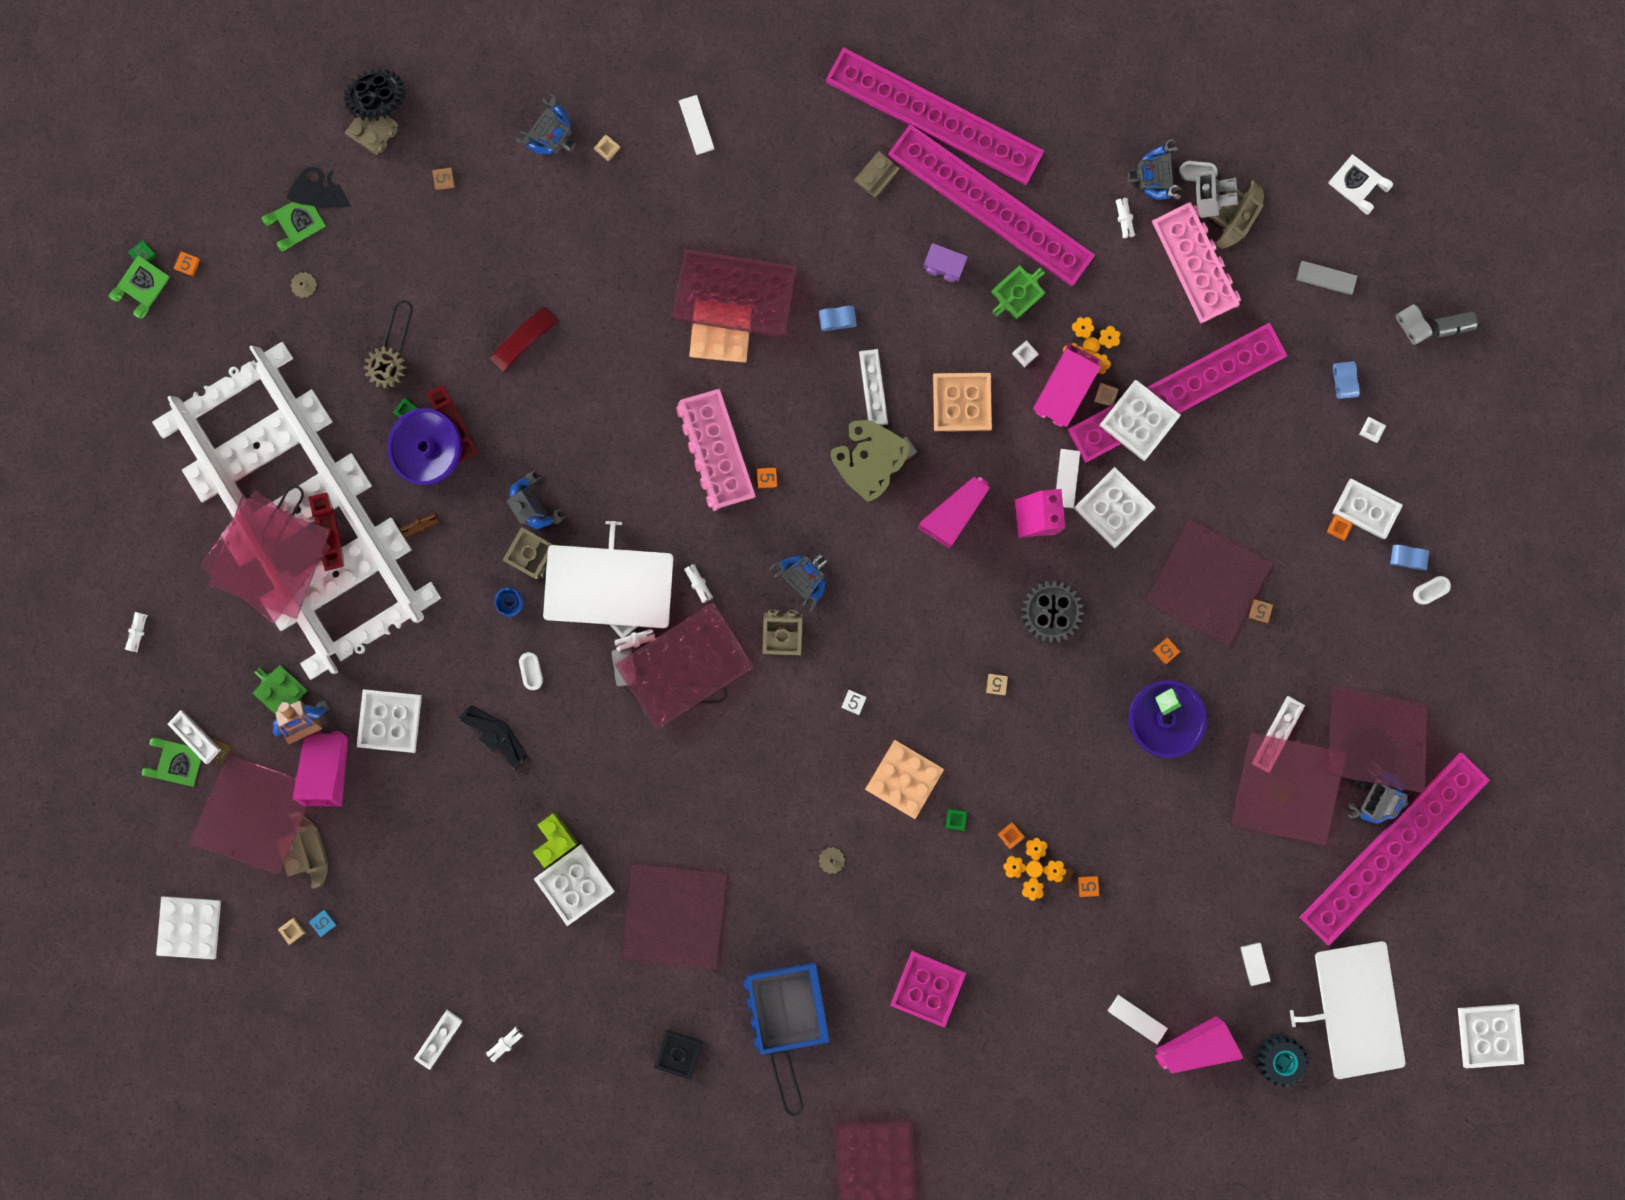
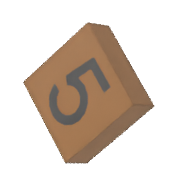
(443, 178)
(1260, 611)

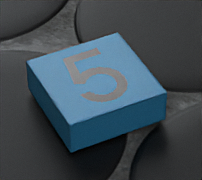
(323, 923)

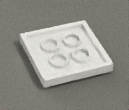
(1139, 420)
(1114, 507)
(389, 721)
(574, 885)
(188, 927)
(1491, 1036)

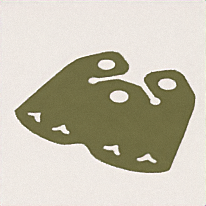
(879, 463)

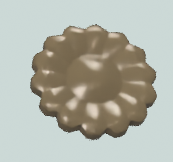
(303, 285)
(831, 860)

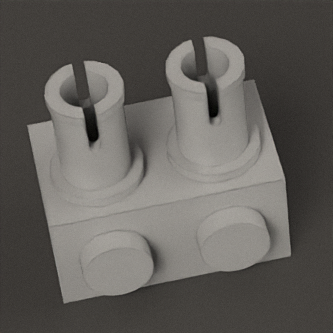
(1208, 192)

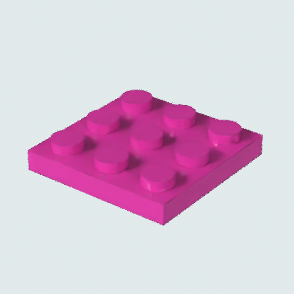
(928, 989)

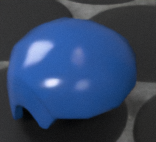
(509, 595)

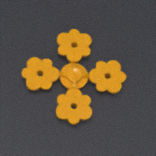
(1092, 345)
(1034, 869)

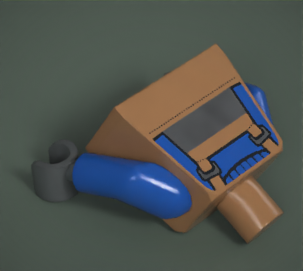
(298, 720)

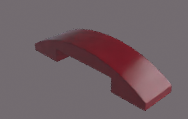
(523, 338)
(443, 402)
(324, 516)

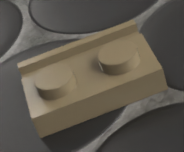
(876, 174)

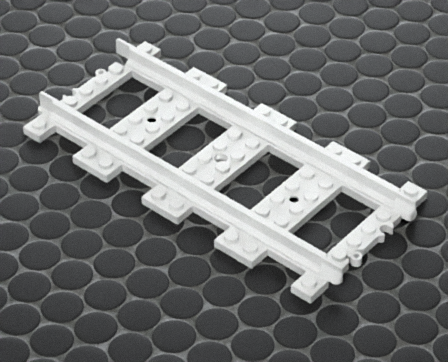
(292, 424)

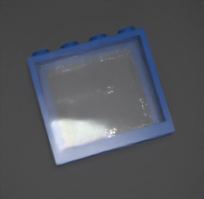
(786, 1008)

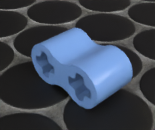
(837, 318)
(1346, 379)
(1409, 557)

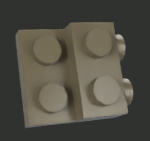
(372, 134)
(528, 554)
(782, 632)

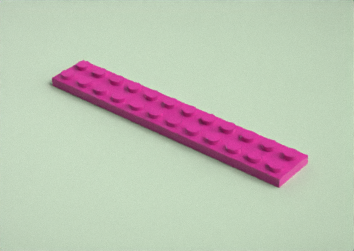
(934, 116)
(991, 205)
(1191, 384)
(1394, 849)

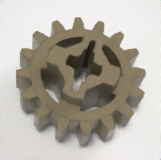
(380, 360)

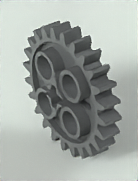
(1034, 610)

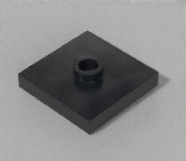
(678, 1054)

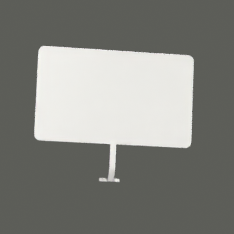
(608, 585)
(1358, 1010)

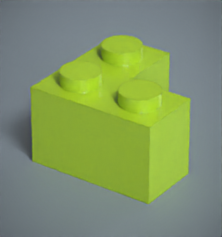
(559, 840)

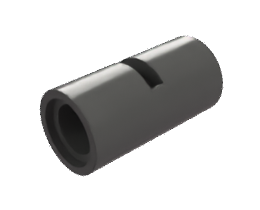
(1455, 324)

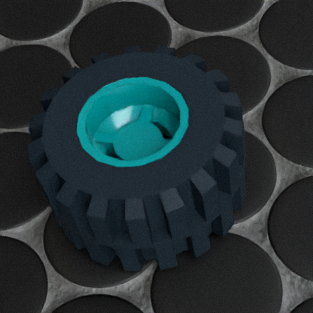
(1281, 1060)

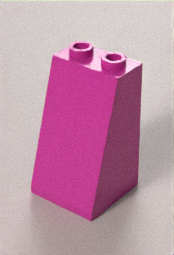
(1067, 385)
(1040, 513)
(952, 515)
(321, 770)
(1199, 1047)

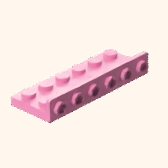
(1196, 262)
(715, 449)

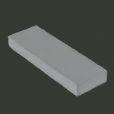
(1326, 277)

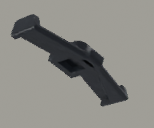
(495, 734)

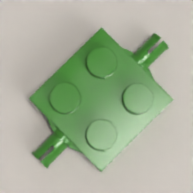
(1018, 292)
(278, 688)

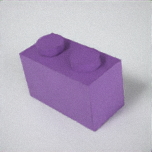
(944, 262)

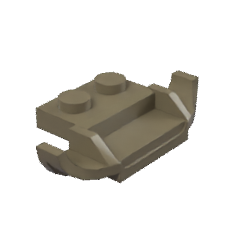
(1238, 219)
(307, 854)

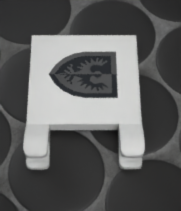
(1356, 181)

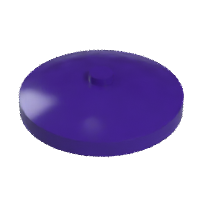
(424, 446)
(1170, 733)

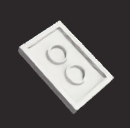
(1367, 509)

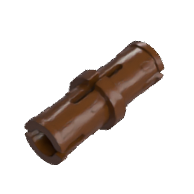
(420, 525)

